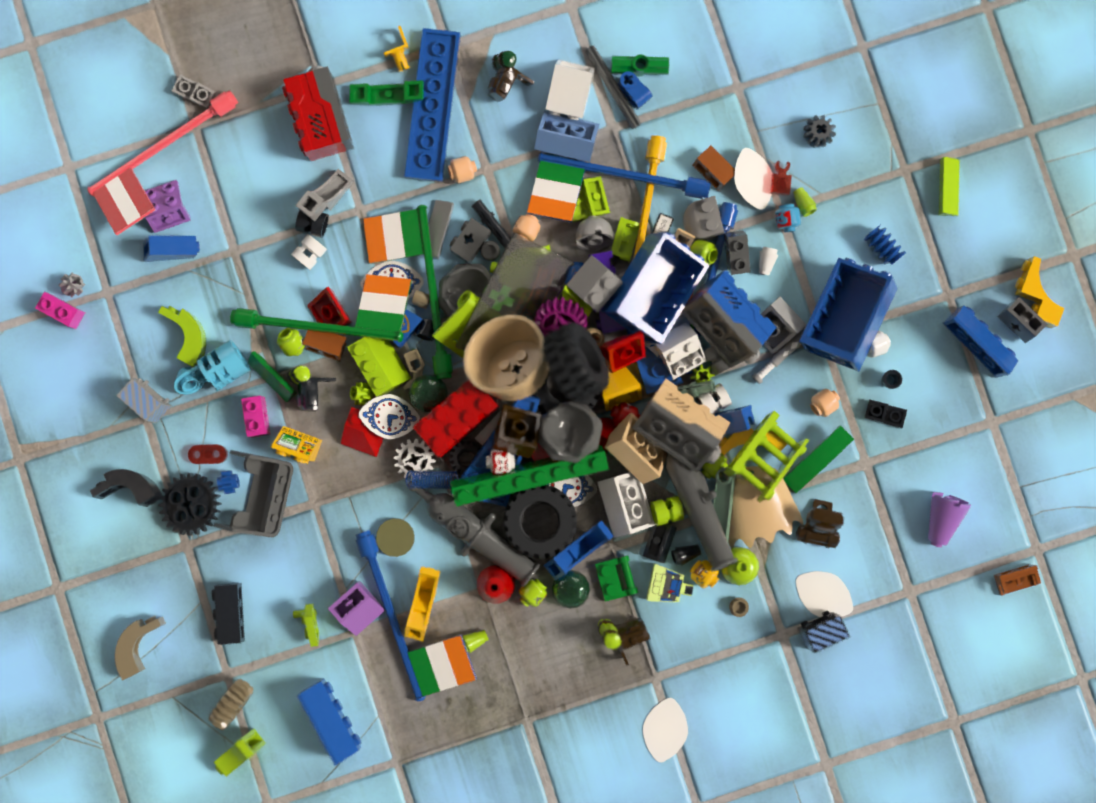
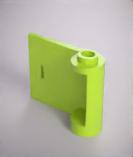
(455, 324)

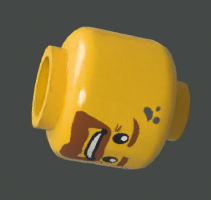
(702, 575)

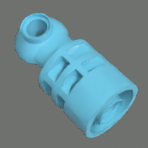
(218, 367)

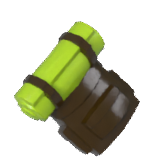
(623, 635)

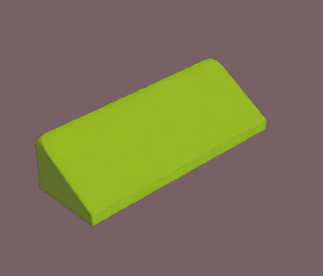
(949, 187)

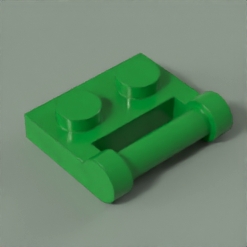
(610, 581)

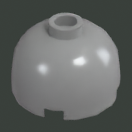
(594, 233)

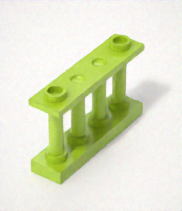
(748, 453)

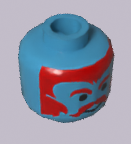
(788, 217)

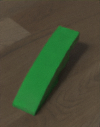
(818, 459)

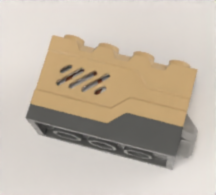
(682, 427)

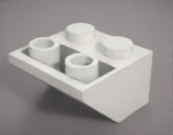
(681, 351)

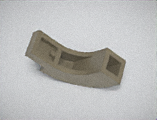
(126, 652)

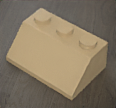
(635, 451)

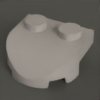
(703, 219)

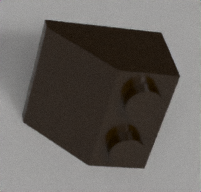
(517, 431)

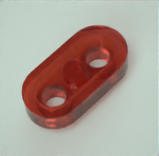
(207, 454)

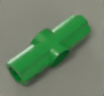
(653, 65)

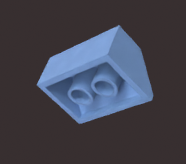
(566, 137)

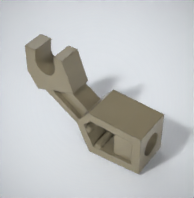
(410, 356)

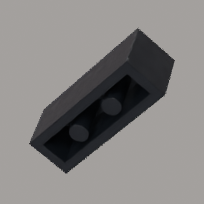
(228, 613)

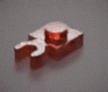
(781, 182)

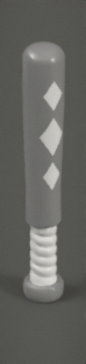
(782, 354)

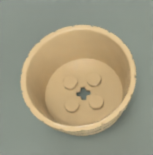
(496, 351)

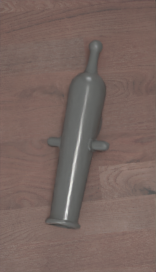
(699, 507)
(477, 534)

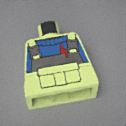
(667, 585)

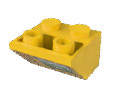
(298, 444)

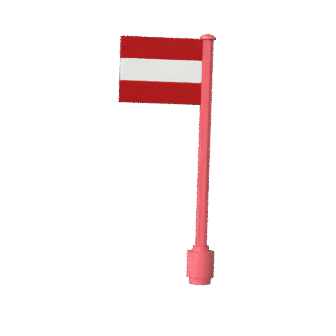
(122, 194)

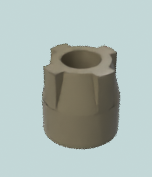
(420, 299)

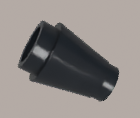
(684, 554)

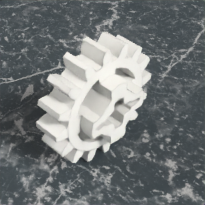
(412, 451)

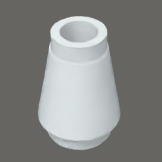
(767, 260)

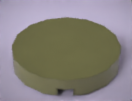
(395, 537)

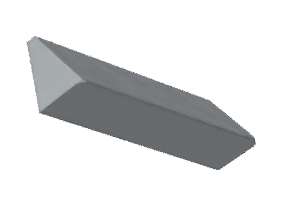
(439, 224)

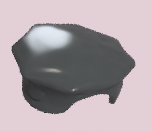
(458, 280)
(569, 432)

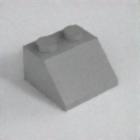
(594, 283)
(785, 320)

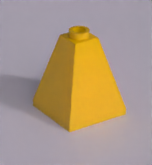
(621, 388)

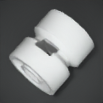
(311, 245)
(721, 395)

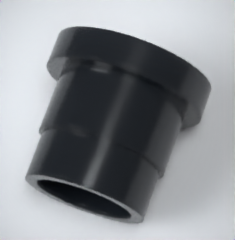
(426, 330)
(897, 379)

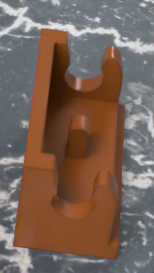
(714, 168)
(325, 344)
(1017, 579)

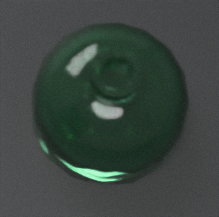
(427, 393)
(571, 589)

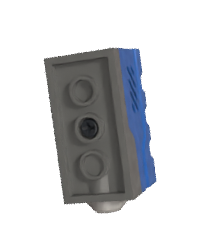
(728, 320)

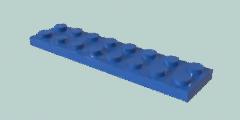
(432, 115)

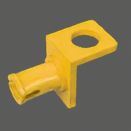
(398, 54)

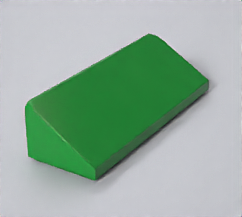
(271, 376)

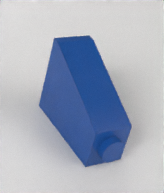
(170, 248)

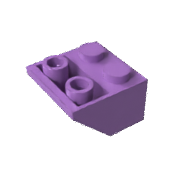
(356, 608)

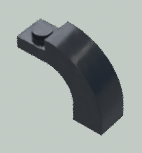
(142, 487)

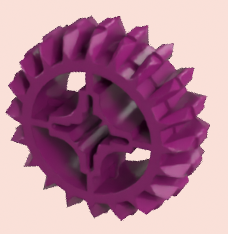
(563, 312)

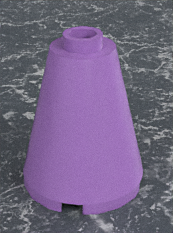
(945, 517)

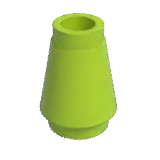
(804, 202)
(474, 640)

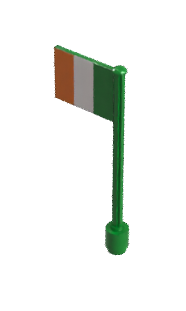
(406, 236)
(379, 312)

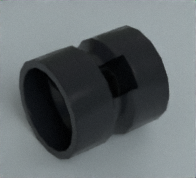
(305, 224)

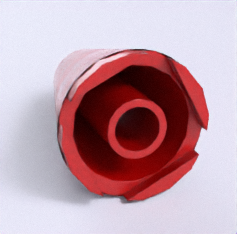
(495, 575)

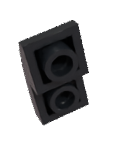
(885, 414)

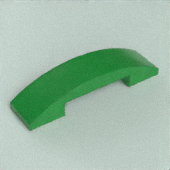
(387, 94)

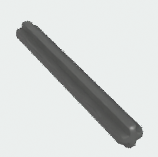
(613, 87)

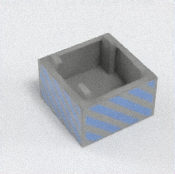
(144, 400)

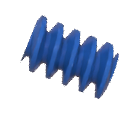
(884, 245)

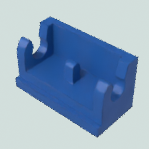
(738, 419)

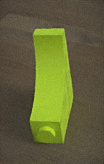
(239, 753)

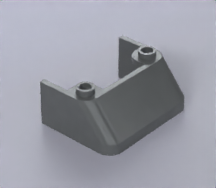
(266, 496)

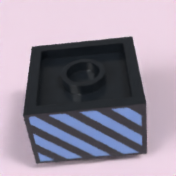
(823, 631)

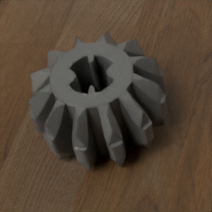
(816, 124)

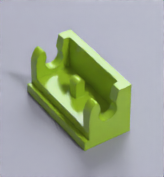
(625, 239)

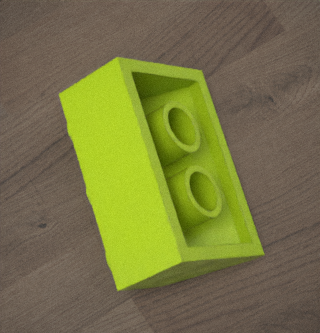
(379, 364)

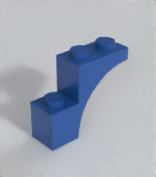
(578, 550)

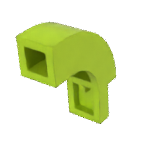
(194, 335)

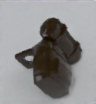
(821, 526)

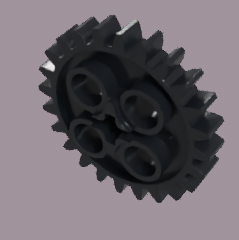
(206, 498)

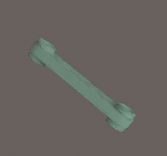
(724, 499)

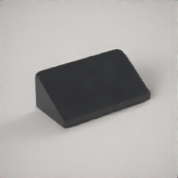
(659, 542)

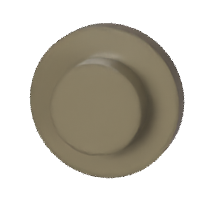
(739, 607)

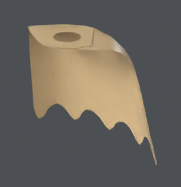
(764, 518)

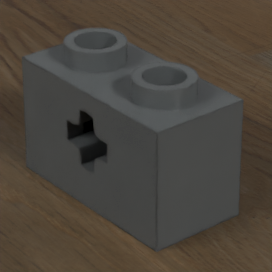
(468, 251)
(737, 252)
(1022, 320)

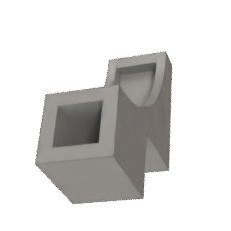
(325, 196)

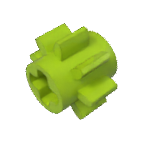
(706, 371)
(361, 393)

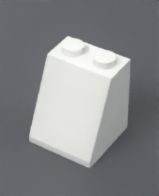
(569, 89)

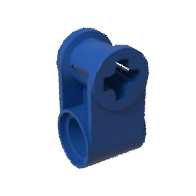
(636, 91)

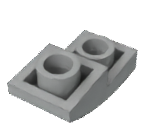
(193, 91)

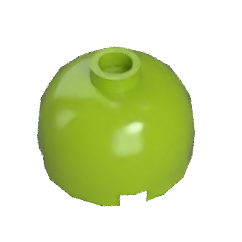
(744, 569)

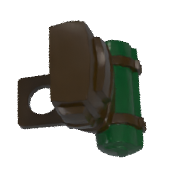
(505, 76)

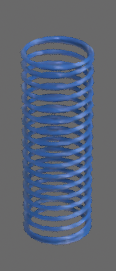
(427, 476)

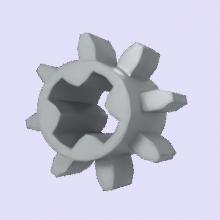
(71, 285)

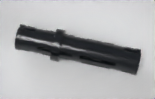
(491, 222)

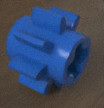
(228, 482)

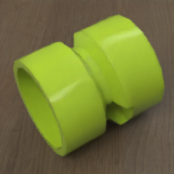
(667, 510)

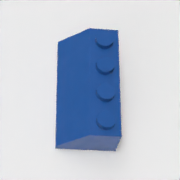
(981, 342)
(329, 721)

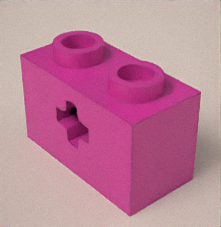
(60, 310)
(255, 416)

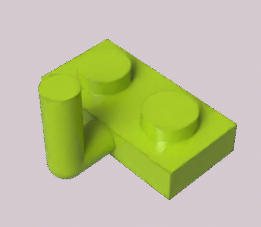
(308, 618)

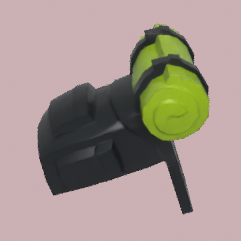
(307, 387)

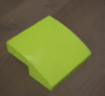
(591, 200)

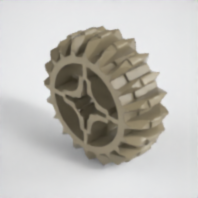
(231, 704)

